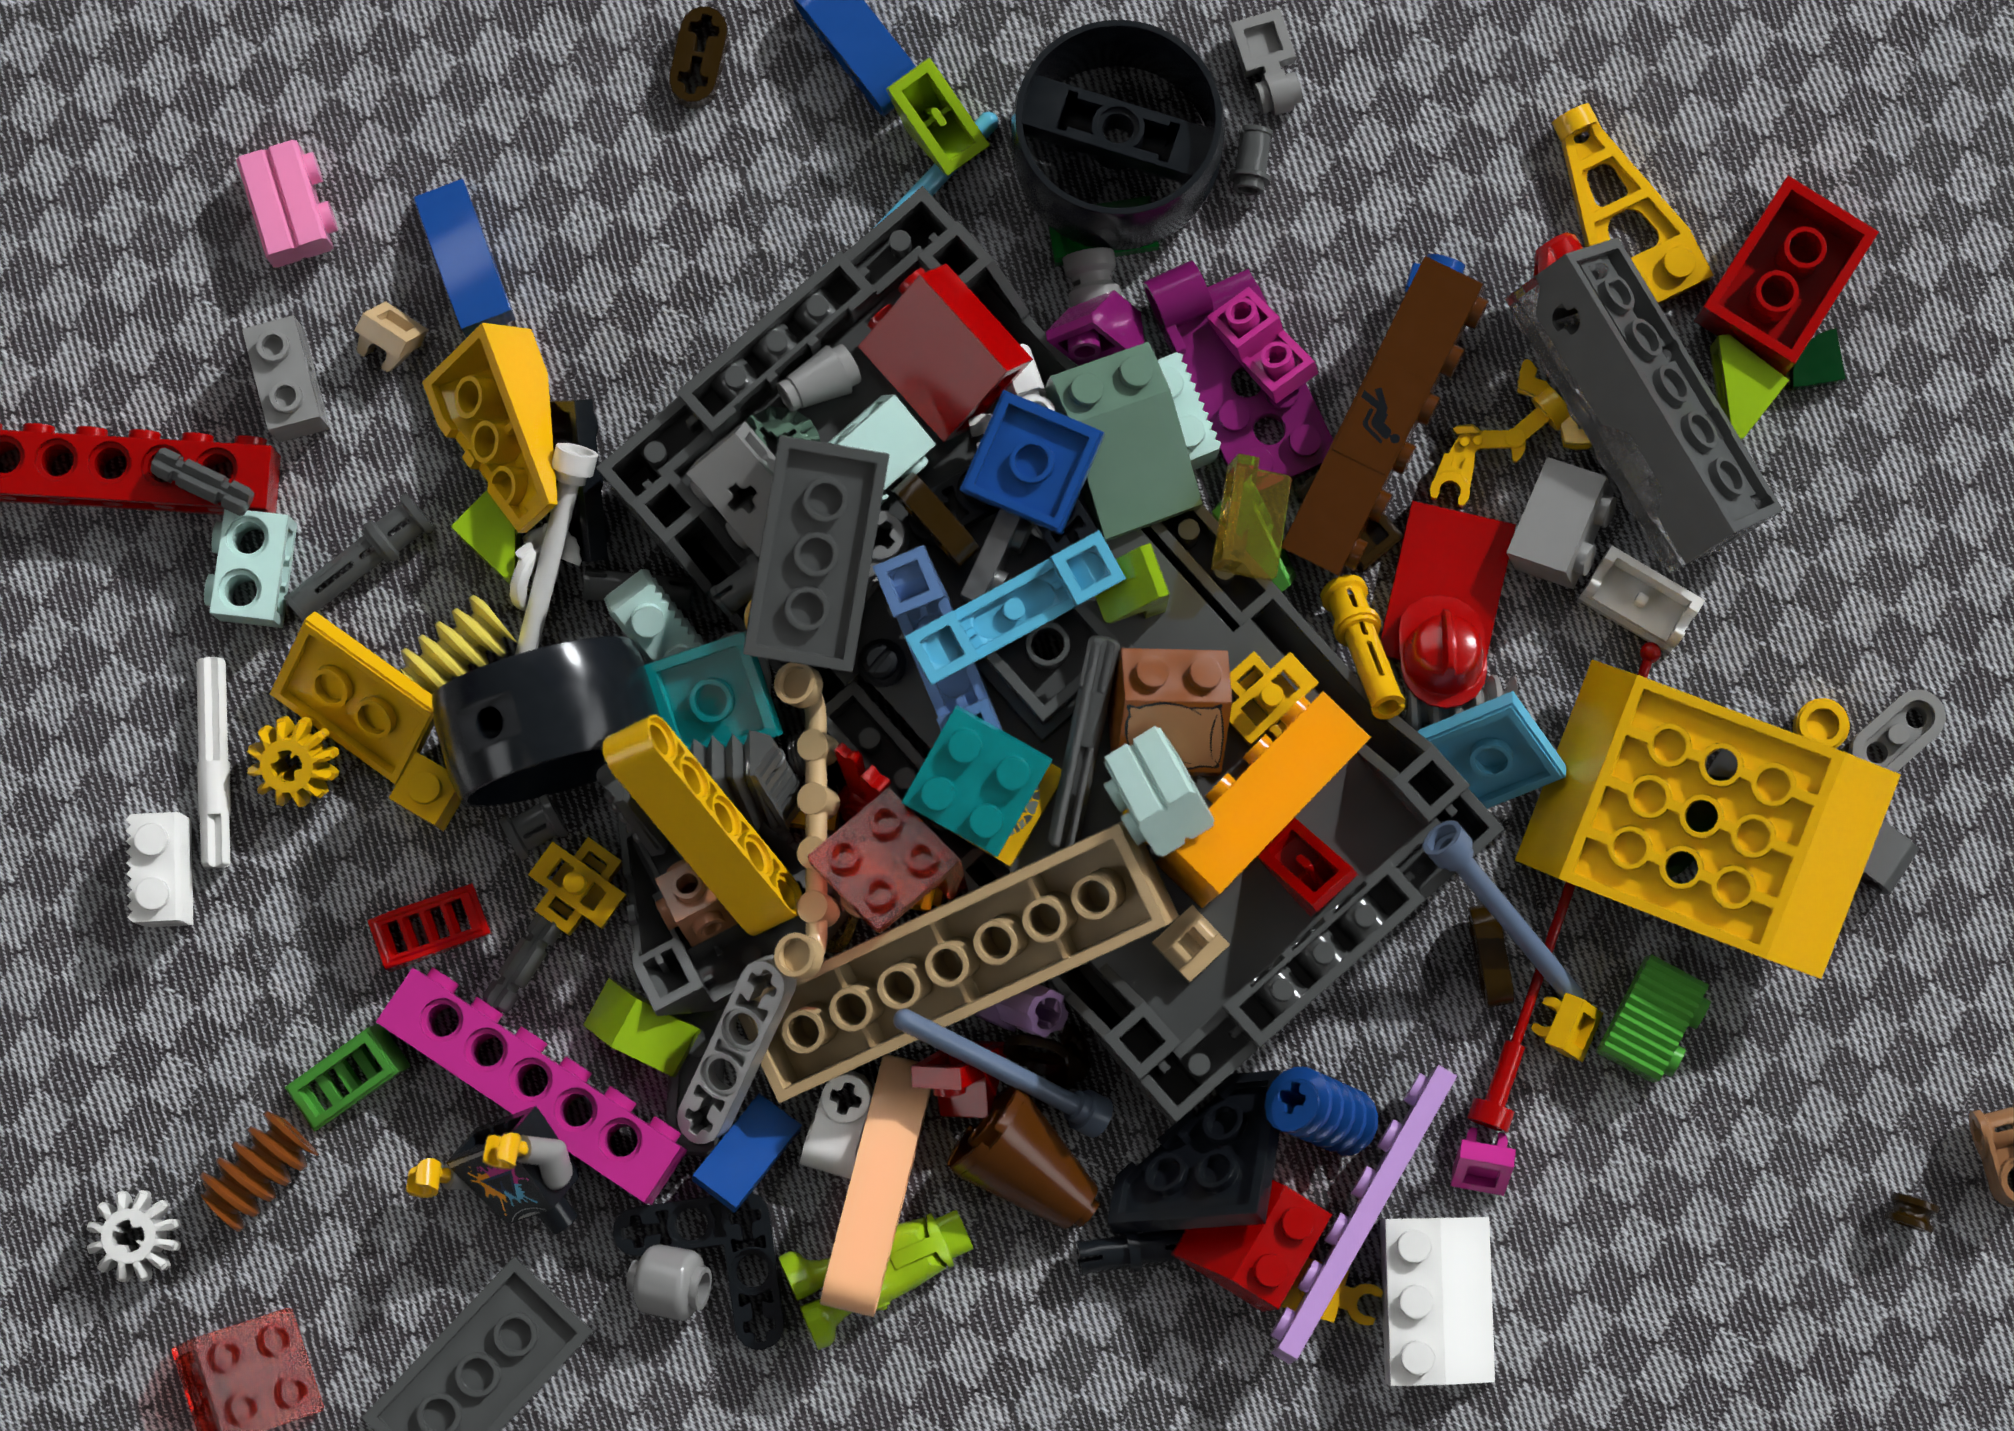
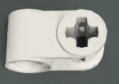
(837, 1132)

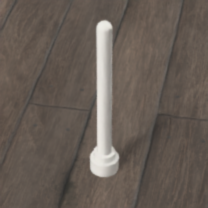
(572, 468)

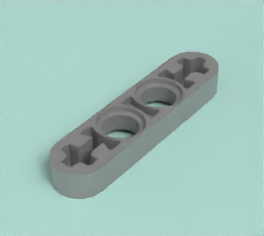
(741, 1053)

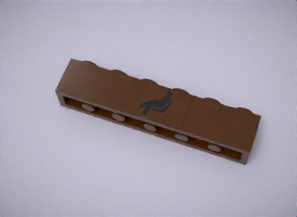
(1384, 416)

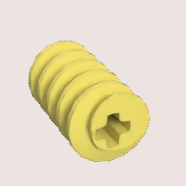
(456, 647)

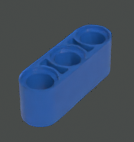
(859, 46)

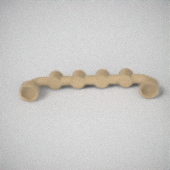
(796, 953)

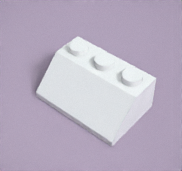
(1437, 1301)

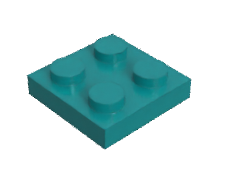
(713, 693)
(977, 780)

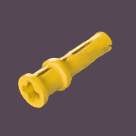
(1358, 629)

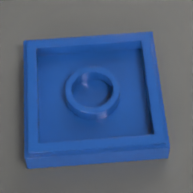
(1032, 462)

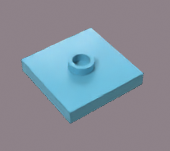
(1497, 749)

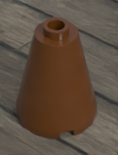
(1025, 1162)

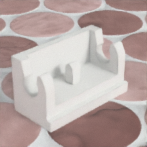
(1640, 599)

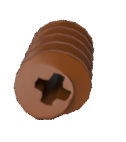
(255, 1170)

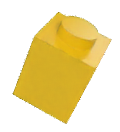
(426, 792)

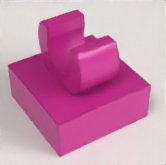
(1483, 1165)

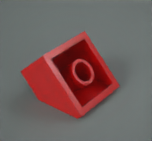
(1258, 1259)

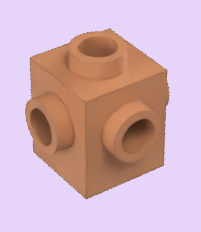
(691, 905)

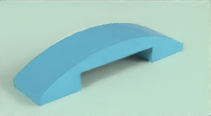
(1015, 608)

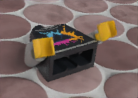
(512, 1167)

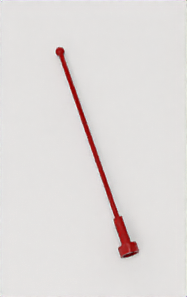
(1492, 1110)

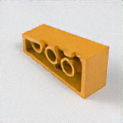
(1265, 796)

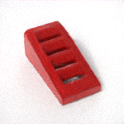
(402, 916)

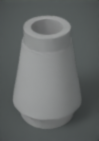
(820, 379)

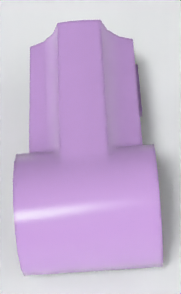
(1032, 1011)

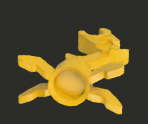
(1458, 464)

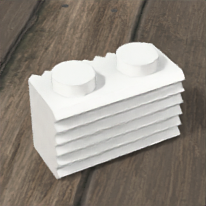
(160, 869)

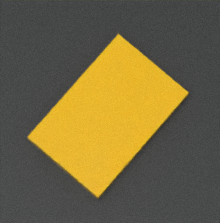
(355, 696)

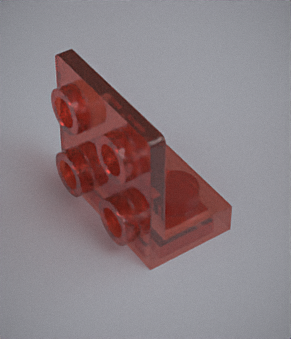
(887, 861)
(248, 1375)

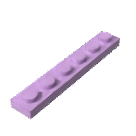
(1350, 1232)

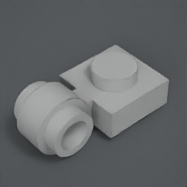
(1264, 48)

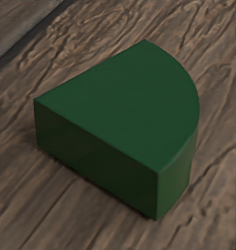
(1819, 363)

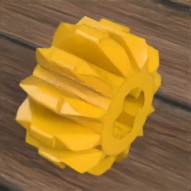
(287, 782)

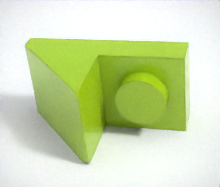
(1140, 592)

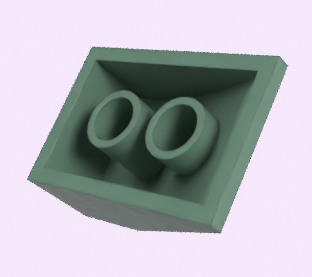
(1143, 460)

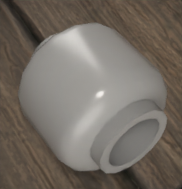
(669, 1282)

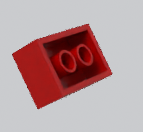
(1787, 275)

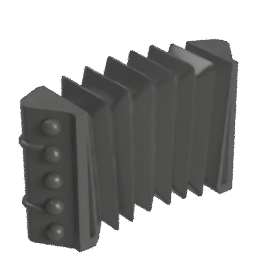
(749, 774)

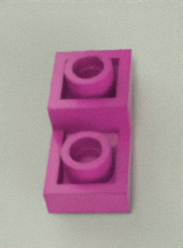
(1262, 345)

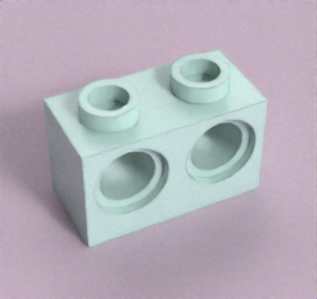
(266, 567)

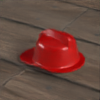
(1442, 651)

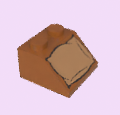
(1181, 694)

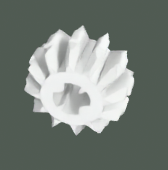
(139, 1215)

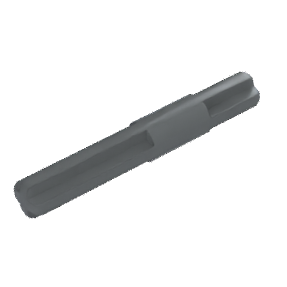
(1084, 741)

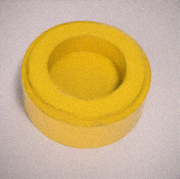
(1822, 722)

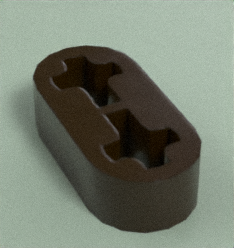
(687, 55)
(935, 519)
(1490, 957)

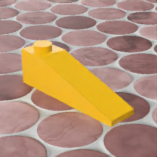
(499, 411)

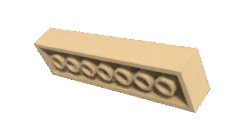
(966, 957)

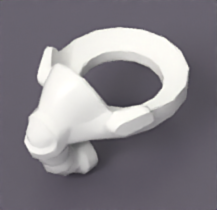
(528, 559)

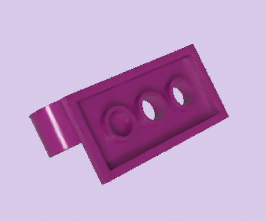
(1181, 310)

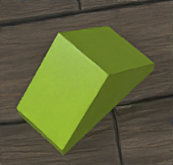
(936, 117)
(1743, 383)
(490, 535)
(632, 1027)

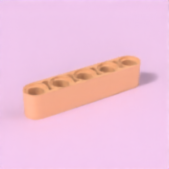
(876, 1190)

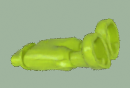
(917, 1255)

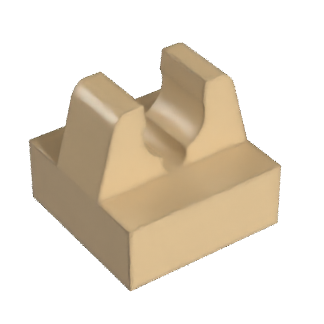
(390, 331)
(1190, 943)

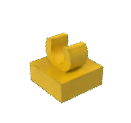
(1572, 1026)

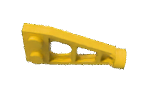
(1676, 260)

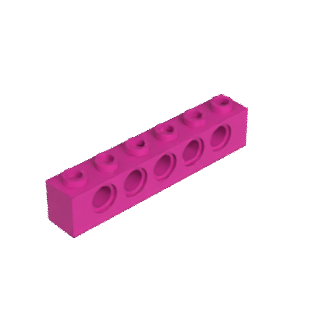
(412, 1018)

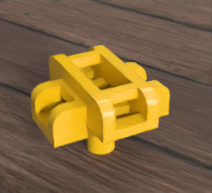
(1270, 692)
(574, 882)

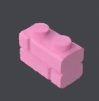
(286, 202)

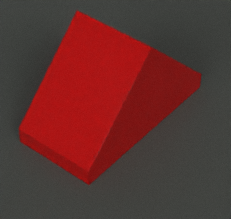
(1306, 866)

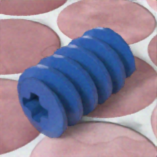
(1321, 1111)

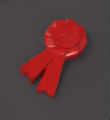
(861, 784)

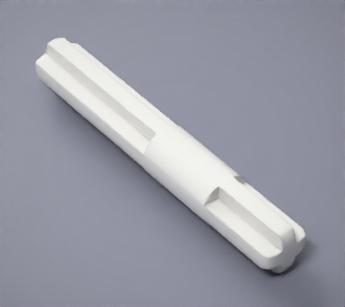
(213, 763)

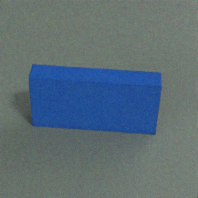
(746, 1152)

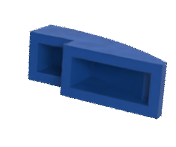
(464, 257)

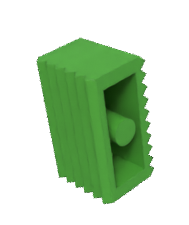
(1654, 1019)

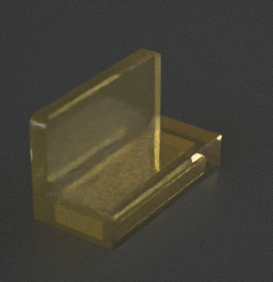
(1251, 520)

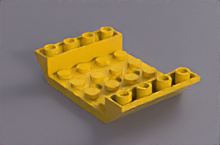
(1785, 836)

